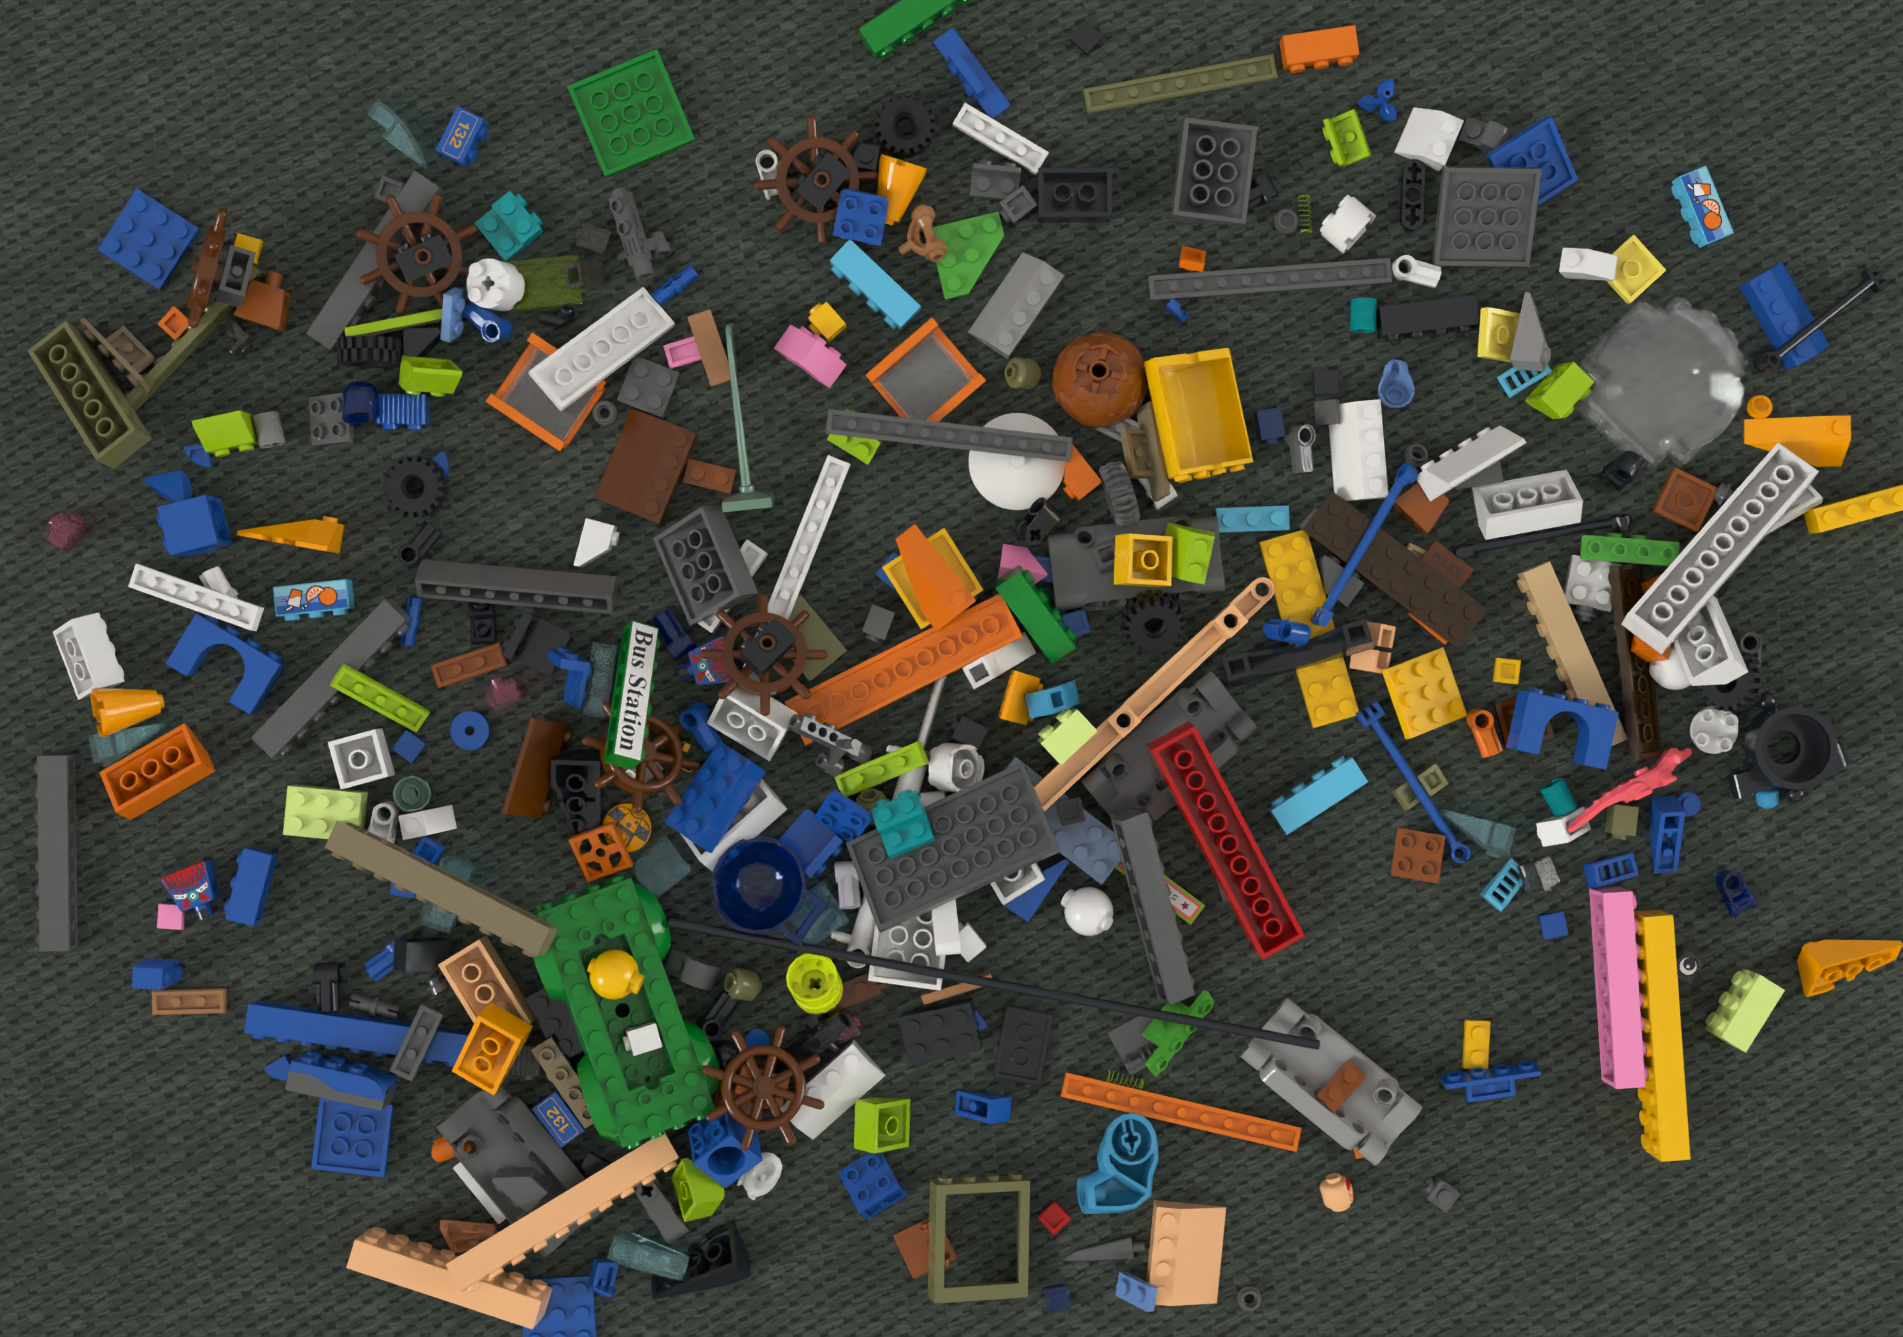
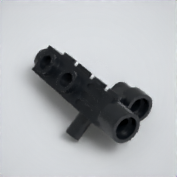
(821, 1036)

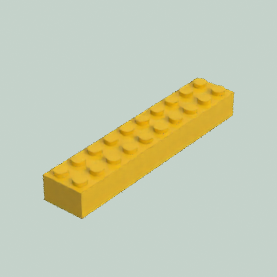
(1664, 1090)

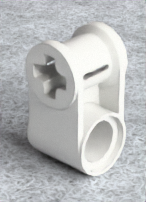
(769, 173)
(382, 826)

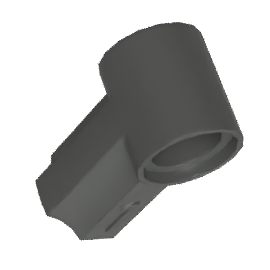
(1300, 441)

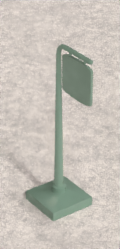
(747, 497)

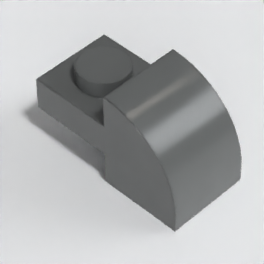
(1484, 135)
(692, 970)

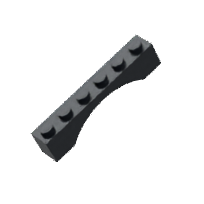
(1262, 664)

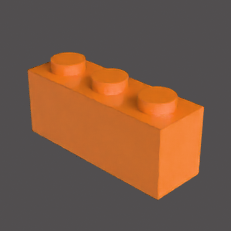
(1319, 49)

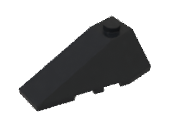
(580, 800)
(711, 1265)

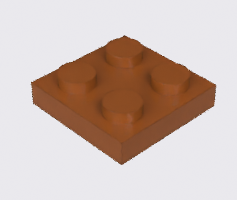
(1684, 500)

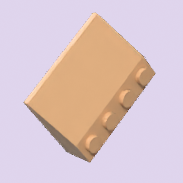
(1185, 1252)

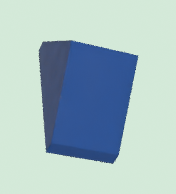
(172, 486)

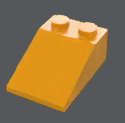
(1014, 703)
(491, 1048)

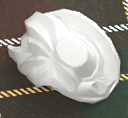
(762, 1177)

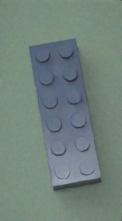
(1084, 843)

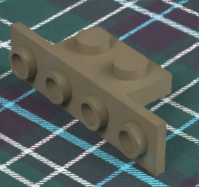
(126, 351)
(1145, 454)
(564, 1077)

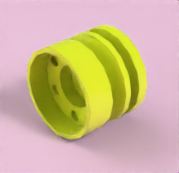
(810, 971)

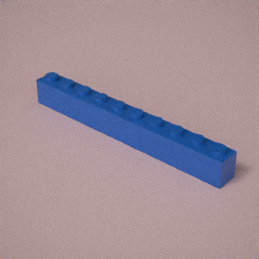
(345, 1031)

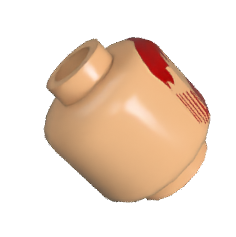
(1337, 1192)

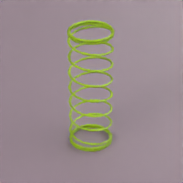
(1308, 196)
(1107, 1080)

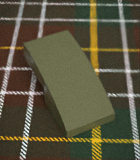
(1430, 779)

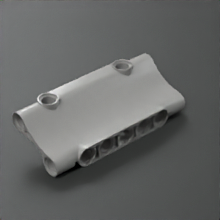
(1369, 1115)

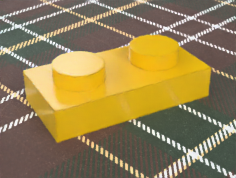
(1476, 1044)

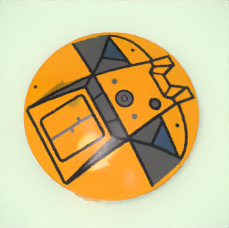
(633, 827)

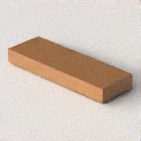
(710, 347)
(950, 990)
(189, 1001)

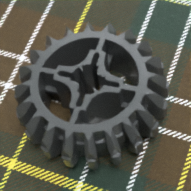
(1119, 493)

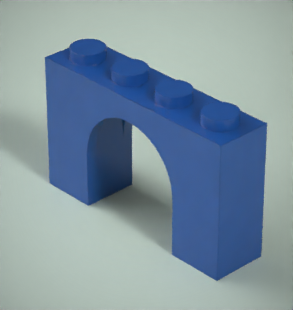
(261, 668)
(1594, 724)

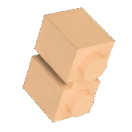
(1375, 660)

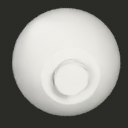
(1670, 672)
(1088, 910)

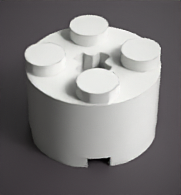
(1347, 224)
(495, 284)
(955, 767)

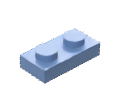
(452, 314)
(1136, 1291)

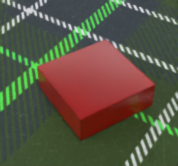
(1054, 1217)

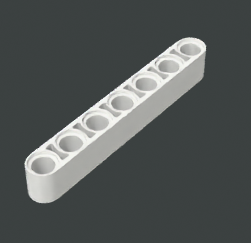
(945, 916)

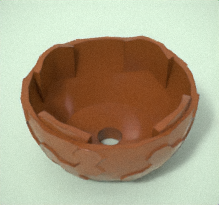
(1105, 399)

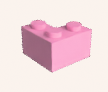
(811, 354)

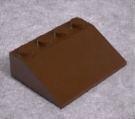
(646, 466)
(532, 775)

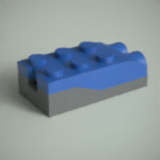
(341, 1080)

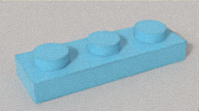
(1253, 519)

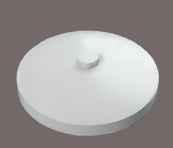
(1015, 480)

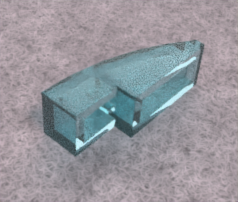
(398, 133)

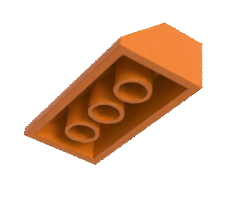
(156, 772)

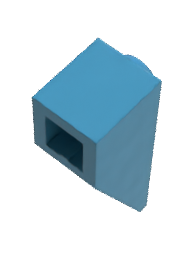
(1052, 699)

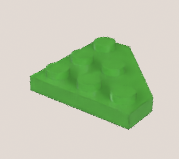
(969, 251)

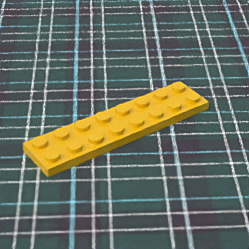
(1297, 595)

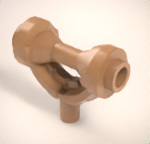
(922, 219)

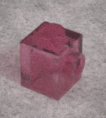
(65, 530)
(503, 693)

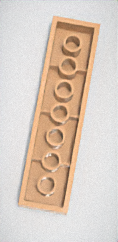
(425, 1271)

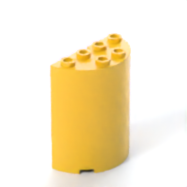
(1198, 414)

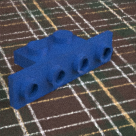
(971, 73)
(1491, 1082)

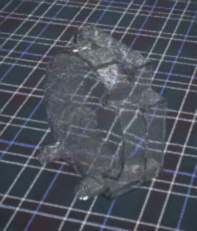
(1663, 381)

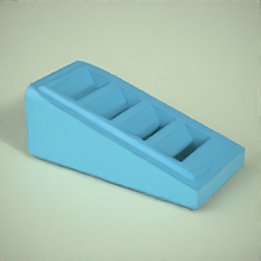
(1508, 389)
(1492, 886)

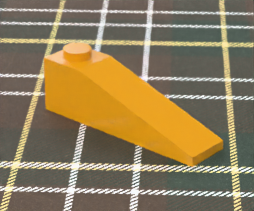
(1815, 439)
(312, 534)
(1831, 960)

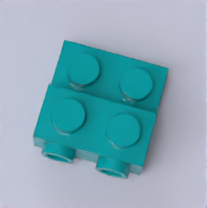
(509, 225)
(902, 823)

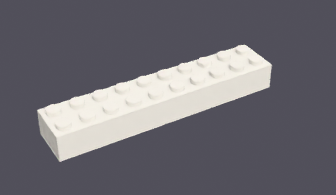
(1719, 548)

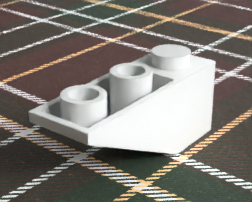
(998, 662)

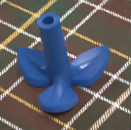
(1384, 92)

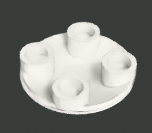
(1714, 730)

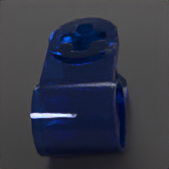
(1737, 895)

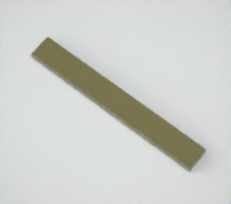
(1180, 84)

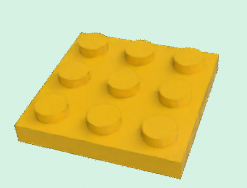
(948, 551)
(1424, 693)

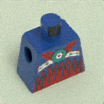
(704, 670)
(194, 888)

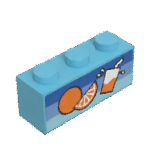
(1701, 207)
(314, 599)

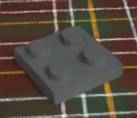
(648, 386)

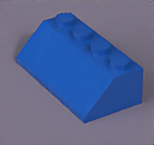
(1782, 313)

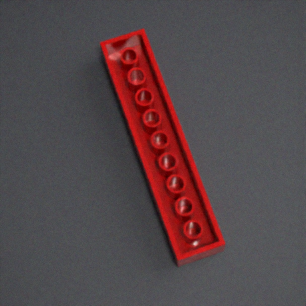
(1225, 840)

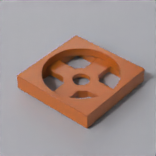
(593, 874)

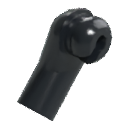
(558, 319)

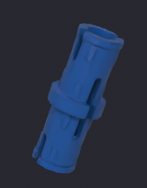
(675, 285)
(413, 609)

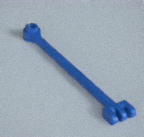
(1406, 474)
(1373, 719)

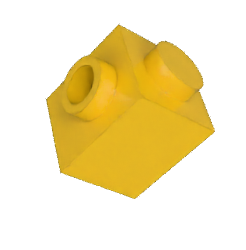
(825, 321)

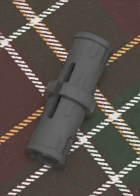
(375, 1006)

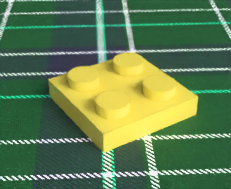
(1634, 269)
(1497, 333)

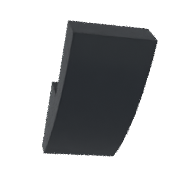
(482, 623)

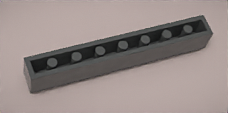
(351, 296)
(516, 586)
(316, 694)
(56, 852)
(1153, 906)

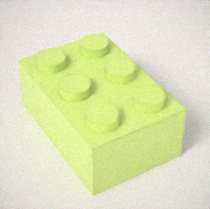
(1066, 735)
(315, 809)
(1743, 1009)

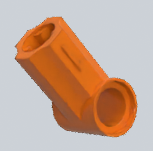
(1485, 735)

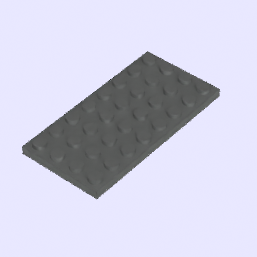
(978, 837)

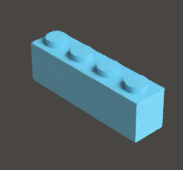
(875, 285)
(1317, 795)

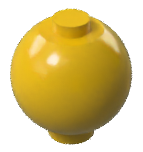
(615, 974)

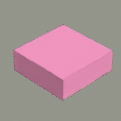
(170, 917)

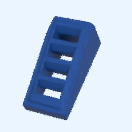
(1596, 875)

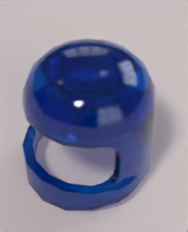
(360, 398)

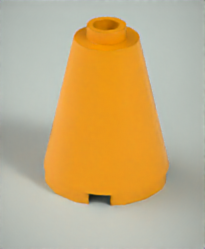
(898, 183)
(123, 708)

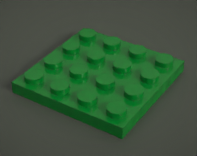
(631, 113)

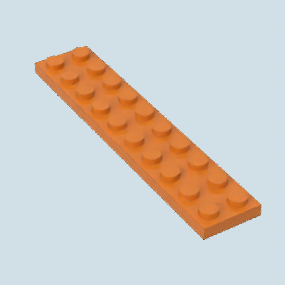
(910, 665)

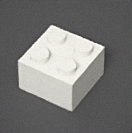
(361, 758)

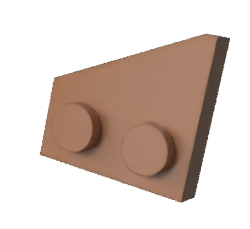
(465, 1235)

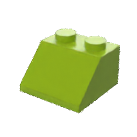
(428, 375)
(1560, 390)
(226, 433)
(1190, 552)
(881, 1124)
(696, 1191)

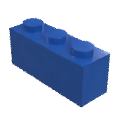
(250, 885)

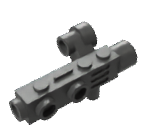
(636, 246)
(828, 736)

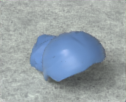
(1402, 391)

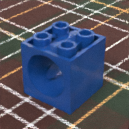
(194, 526)
(718, 1149)

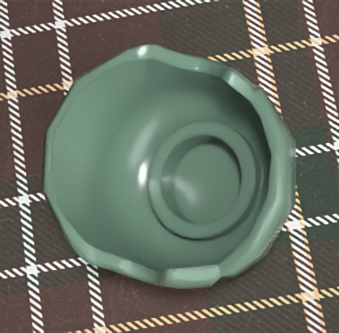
(405, 795)

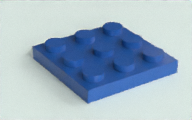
(1542, 148)
(149, 239)
(352, 1138)
(569, 1309)

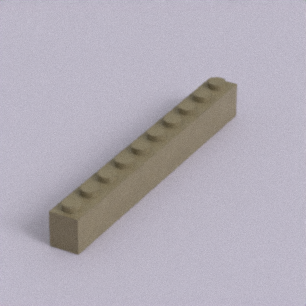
(441, 888)

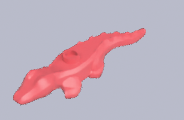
(1638, 786)

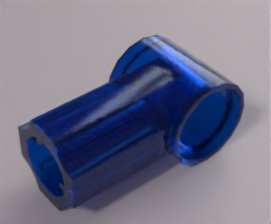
(676, 637)

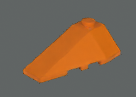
(934, 583)

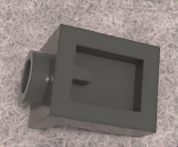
(1017, 205)
(1440, 1193)

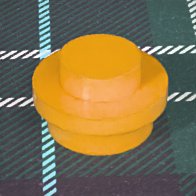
(1759, 407)

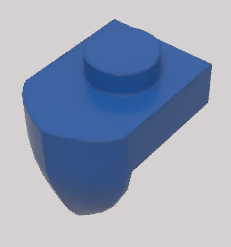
(603, 1277)

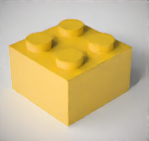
(1143, 560)

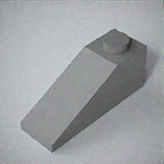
(1530, 345)

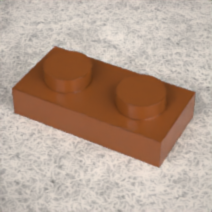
(709, 476)
(1341, 1086)

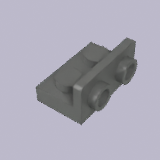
(994, 180)

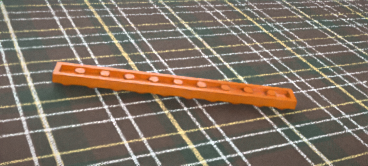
(1180, 1112)

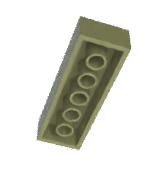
(89, 395)

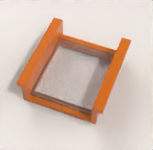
(925, 375)
(531, 408)

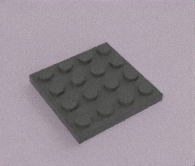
(1486, 216)

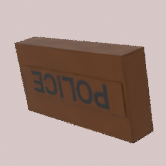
(1447, 564)

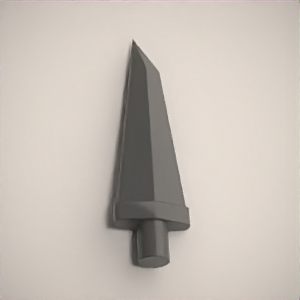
(1115, 1249)

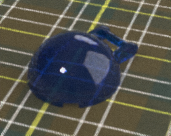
(762, 887)

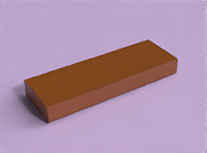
(469, 665)

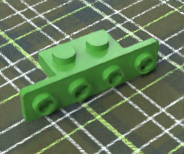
(1628, 550)
(1170, 1035)

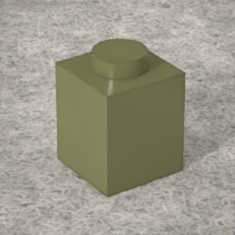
(1621, 821)

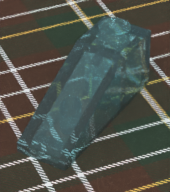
(122, 743)
(1486, 834)
(647, 1256)

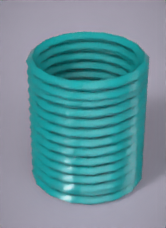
(1363, 315)
(1559, 797)

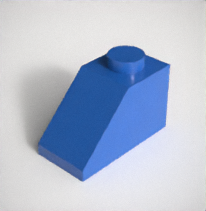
(983, 1106)

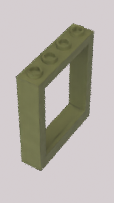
(936, 1255)

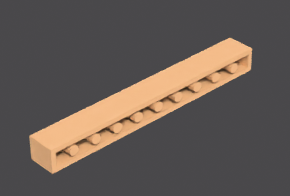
(562, 1212)

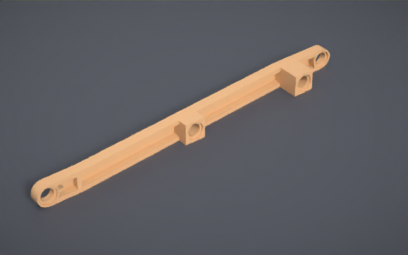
(1153, 692)

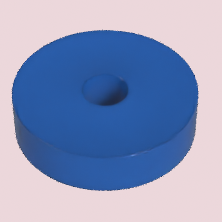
(460, 735)

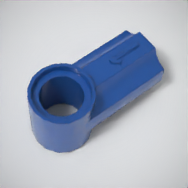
(487, 322)
(1287, 631)
(695, 720)
(382, 963)

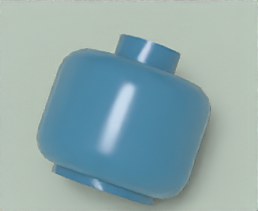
(1768, 798)

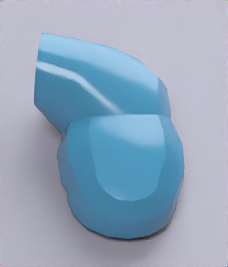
(1125, 1170)

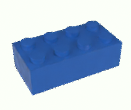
(715, 797)

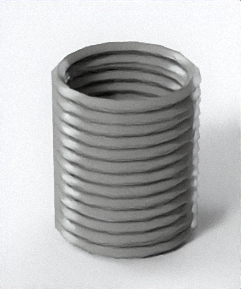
(268, 429)

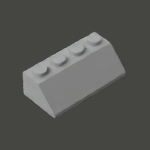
(1016, 304)

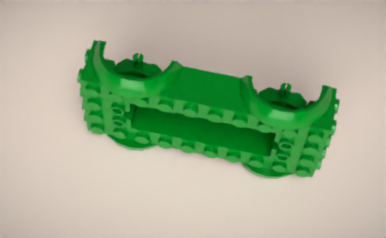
(625, 1092)

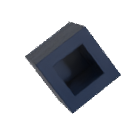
(1269, 425)

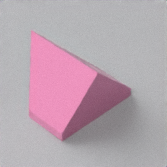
(1014, 556)

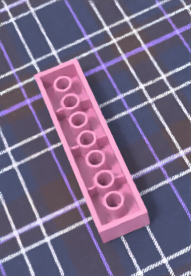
(1618, 987)

